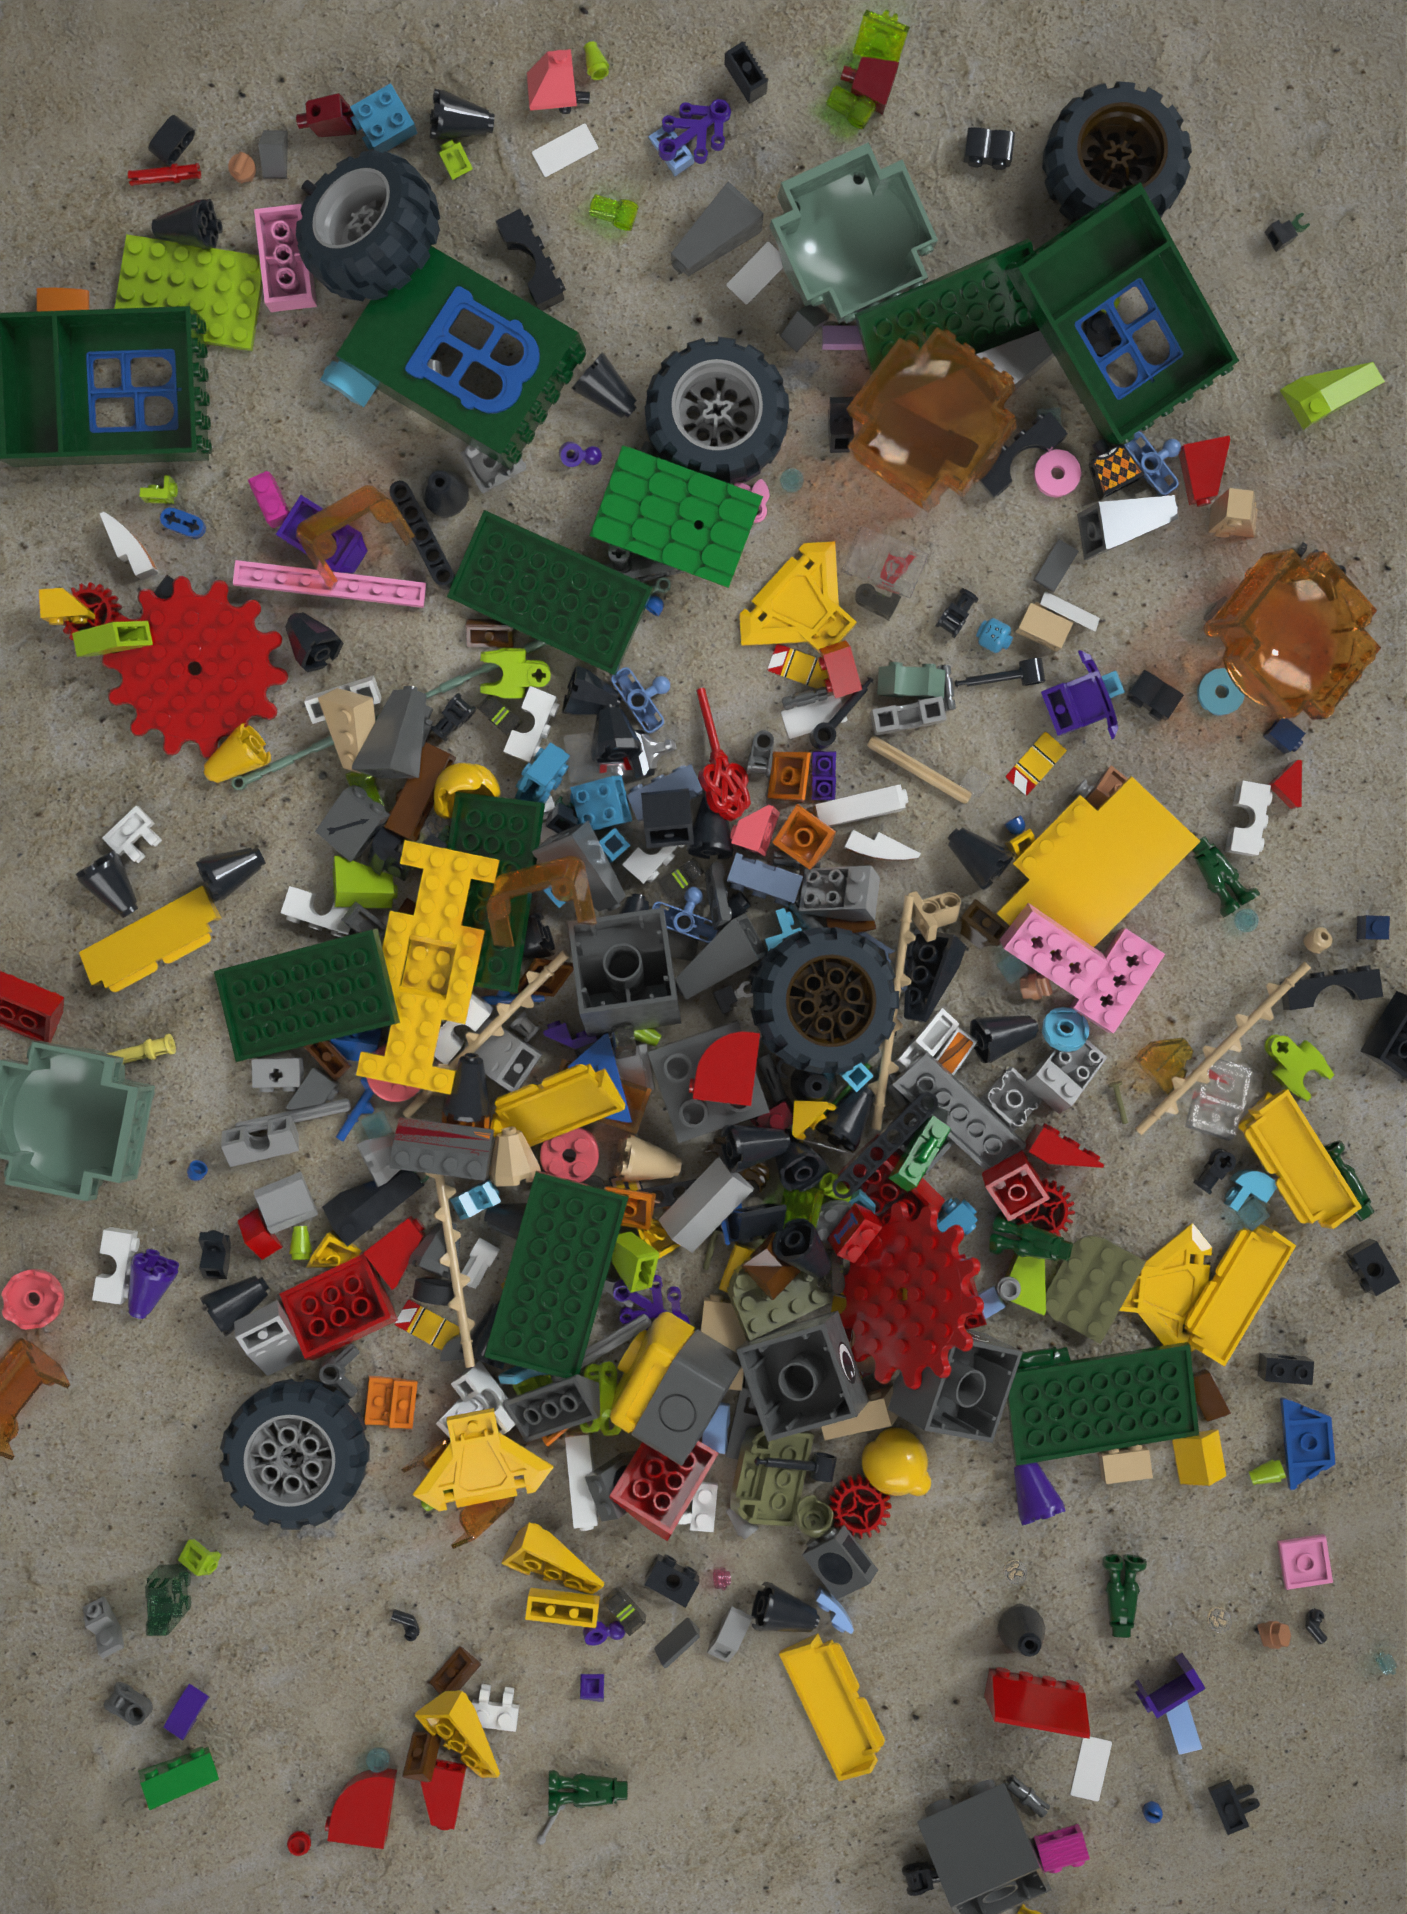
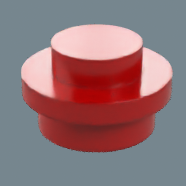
(299, 1843)

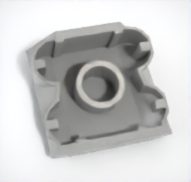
(487, 471)
(636, 1068)
(1011, 1099)
(285, 1202)

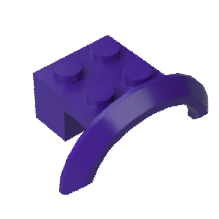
(1081, 701)

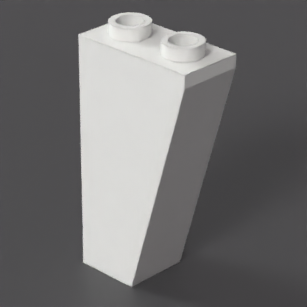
(862, 806)
(581, 1464)

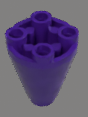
(149, 1281)
(1035, 1494)

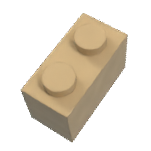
(1044, 626)
(1125, 1464)

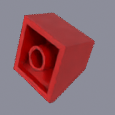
(1015, 1185)

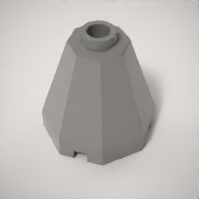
(377, 1157)

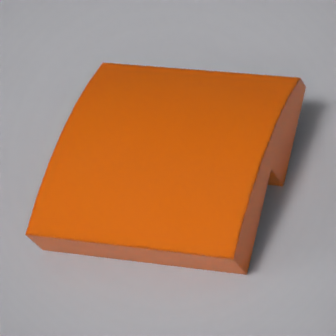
(62, 299)
(390, 1402)

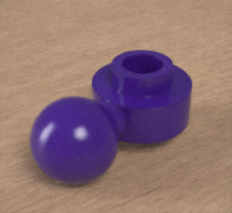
(591, 455)
(598, 1635)

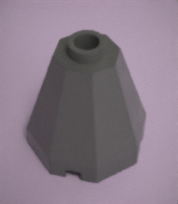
(431, 1250)

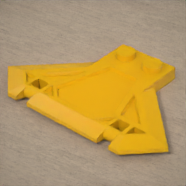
(799, 603)
(1171, 1286)
(480, 1465)

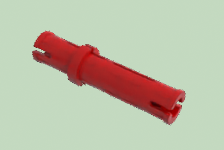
(164, 174)

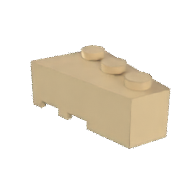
(1234, 514)
(349, 721)
(872, 1417)

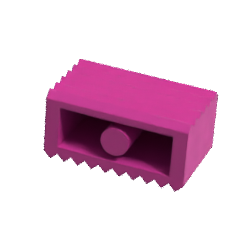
(269, 498)
(1061, 1849)

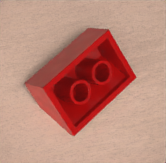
(29, 1008)

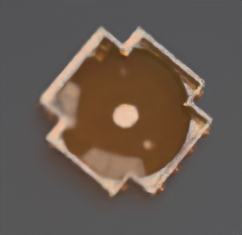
(932, 418)
(1295, 634)

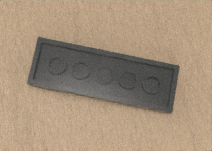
(971, 1121)

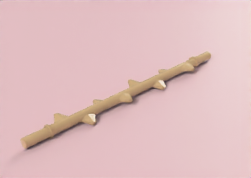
(494, 1028)
(1232, 1043)
(887, 1066)
(451, 1260)

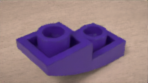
(823, 775)
(186, 1712)

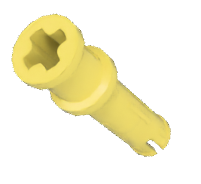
(149, 1049)

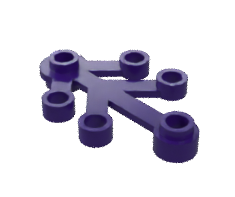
(695, 128)
(651, 1309)

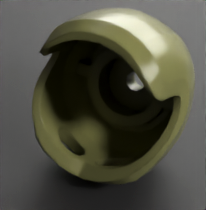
(810, 1510)

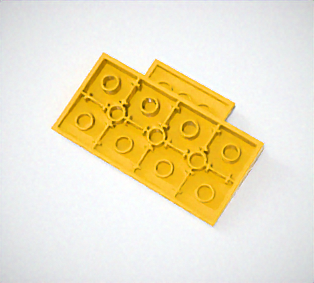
(1099, 862)

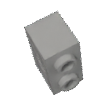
(265, 1067)

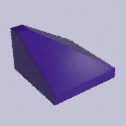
(592, 1687)

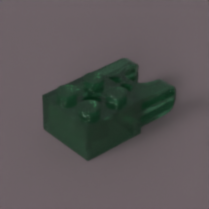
(167, 1598)

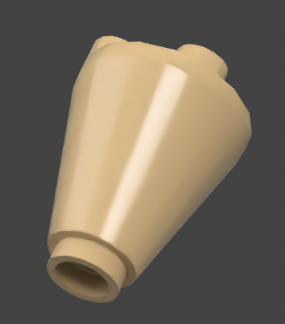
(644, 1161)

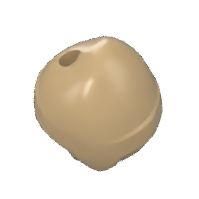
(1317, 940)

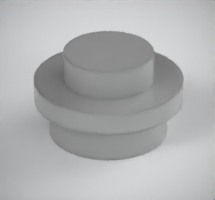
(1008, 1288)

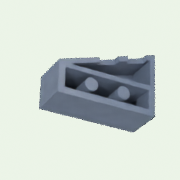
(681, 778)
(764, 880)

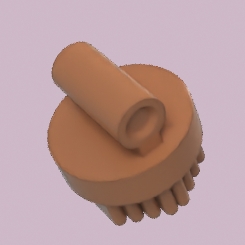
(242, 168)
(1035, 986)
(1274, 1634)

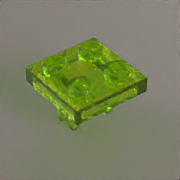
(881, 36)
(803, 1204)

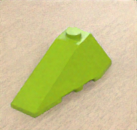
(1324, 393)

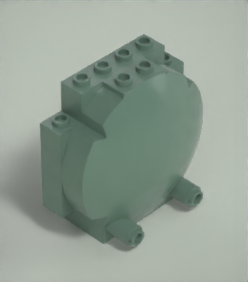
(852, 233)
(71, 1120)

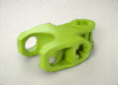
(516, 673)
(1294, 1063)
(607, 1390)

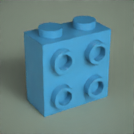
(383, 120)
(543, 774)
(601, 803)
(957, 1213)

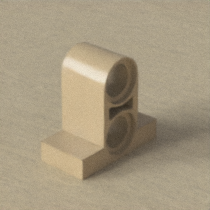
(934, 912)

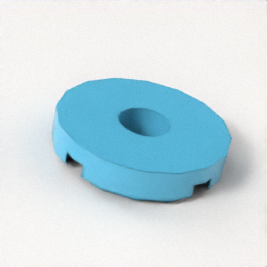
(1208, 697)
(1065, 1041)

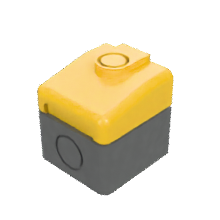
(672, 1385)

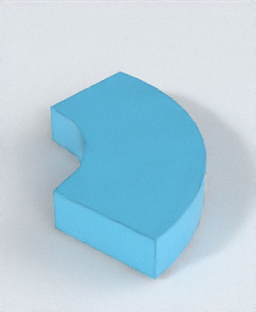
(517, 1374)

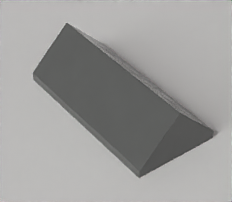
(555, 1407)

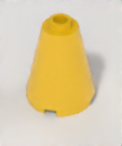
(237, 755)

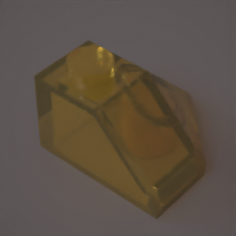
(1164, 1060)

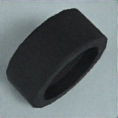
(433, 1291)

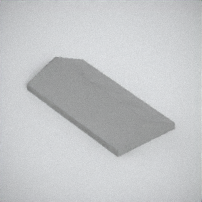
(705, 1205)

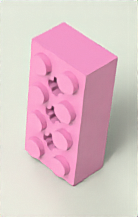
(275, 270)
(1053, 936)
(1133, 980)

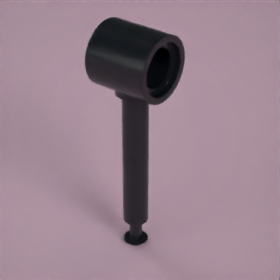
(1030, 672)
(830, 727)
(820, 1467)

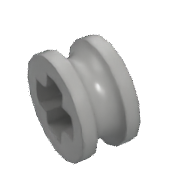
(1082, 789)

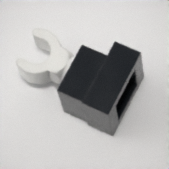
(726, 996)

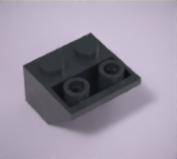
(667, 818)

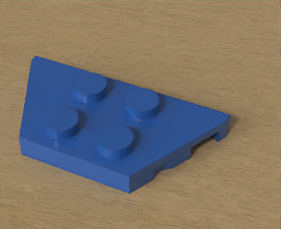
(601, 1057)
(1306, 1442)

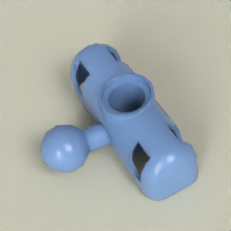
(1147, 453)
(629, 690)
(693, 897)

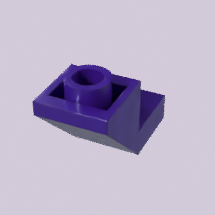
(562, 1034)

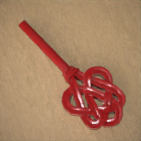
(722, 781)

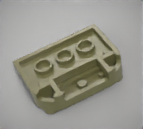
(1092, 1286)
(761, 1314)
(768, 1493)

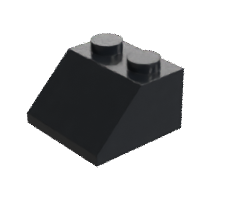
(756, 1221)

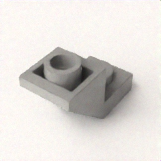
(104, 1624)
(730, 1635)

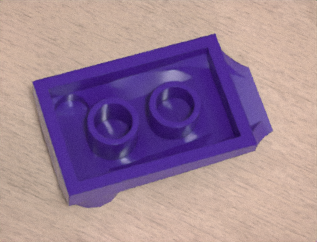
(349, 541)

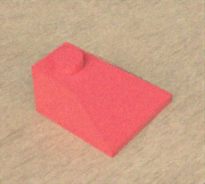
(552, 81)
(756, 830)

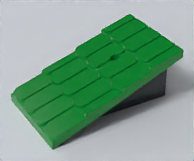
(654, 509)

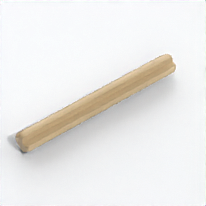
(919, 769)

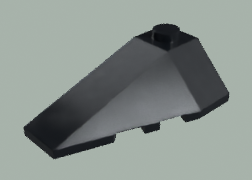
(930, 971)
(363, 1206)

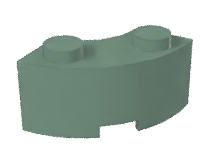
(902, 681)

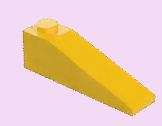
(544, 1554)
(457, 1723)

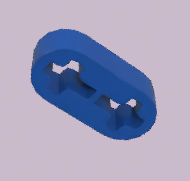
(185, 518)

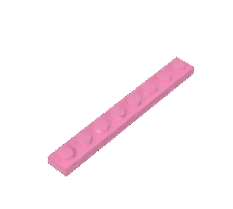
(310, 582)

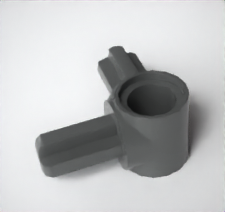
(339, 1363)

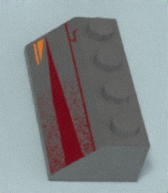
(442, 1148)

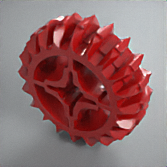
(107, 606)
(1054, 1227)
(851, 1508)

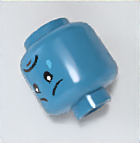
(994, 635)

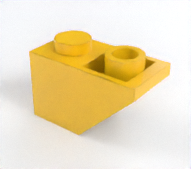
(60, 606)

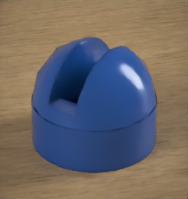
(655, 605)
(1016, 825)
(197, 1170)
(1154, 1808)

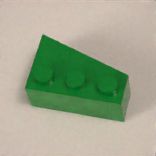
(177, 1777)

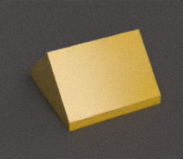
(1199, 1458)

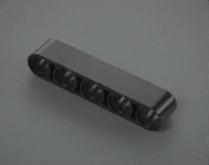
(419, 524)

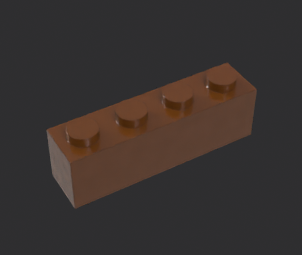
(417, 796)

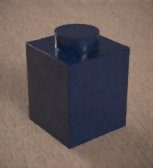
(1285, 735)
(1373, 927)

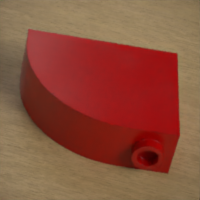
(727, 1069)
(363, 1810)

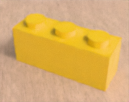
(562, 1607)

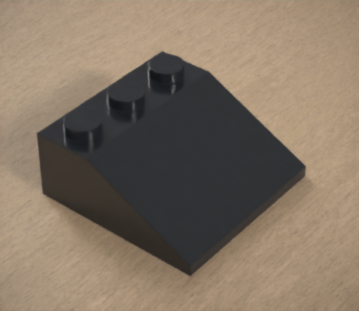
(1389, 1037)

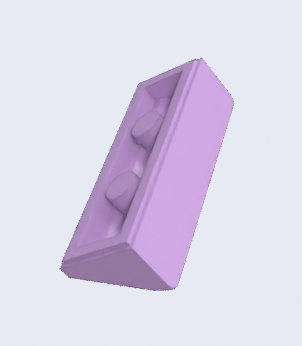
(841, 338)

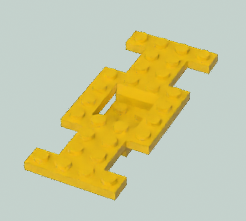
(437, 967)

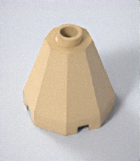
(512, 1159)

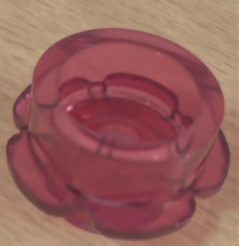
(721, 1578)

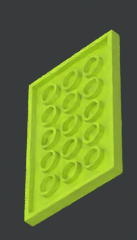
(215, 282)

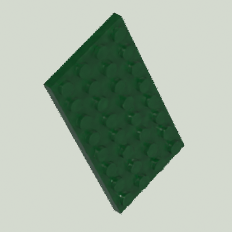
(971, 303)
(550, 592)
(506, 832)
(307, 995)
(556, 1275)
(1102, 1403)

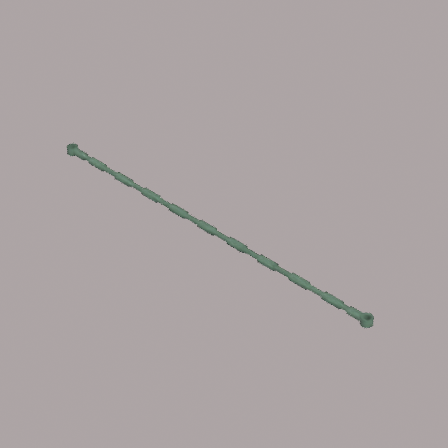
(444, 687)

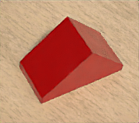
(1288, 784)
(257, 1235)

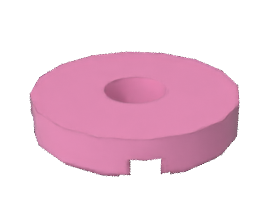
(1064, 461)

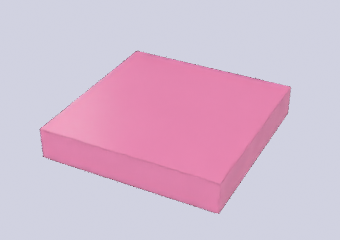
(1305, 1561)

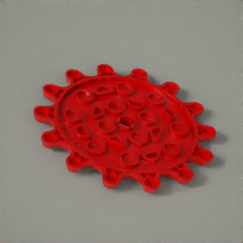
(231, 658)
(938, 1300)

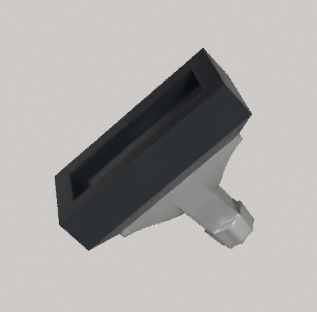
(646, 762)

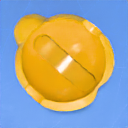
(465, 779)
(897, 1463)

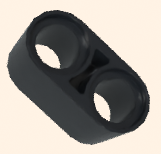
(171, 140)

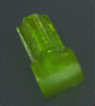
(856, 109)
(619, 213)
(365, 782)

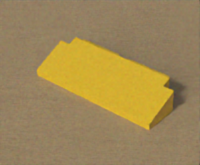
(156, 937)
(558, 1104)
(1300, 1161)
(1237, 1291)
(834, 1706)

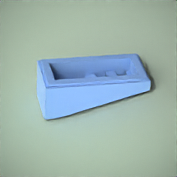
(680, 165)

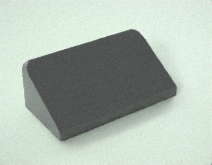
(677, 1642)

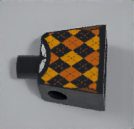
(1112, 469)

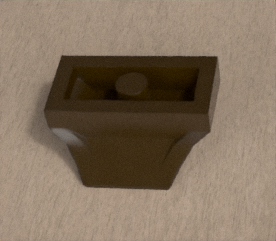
(982, 926)

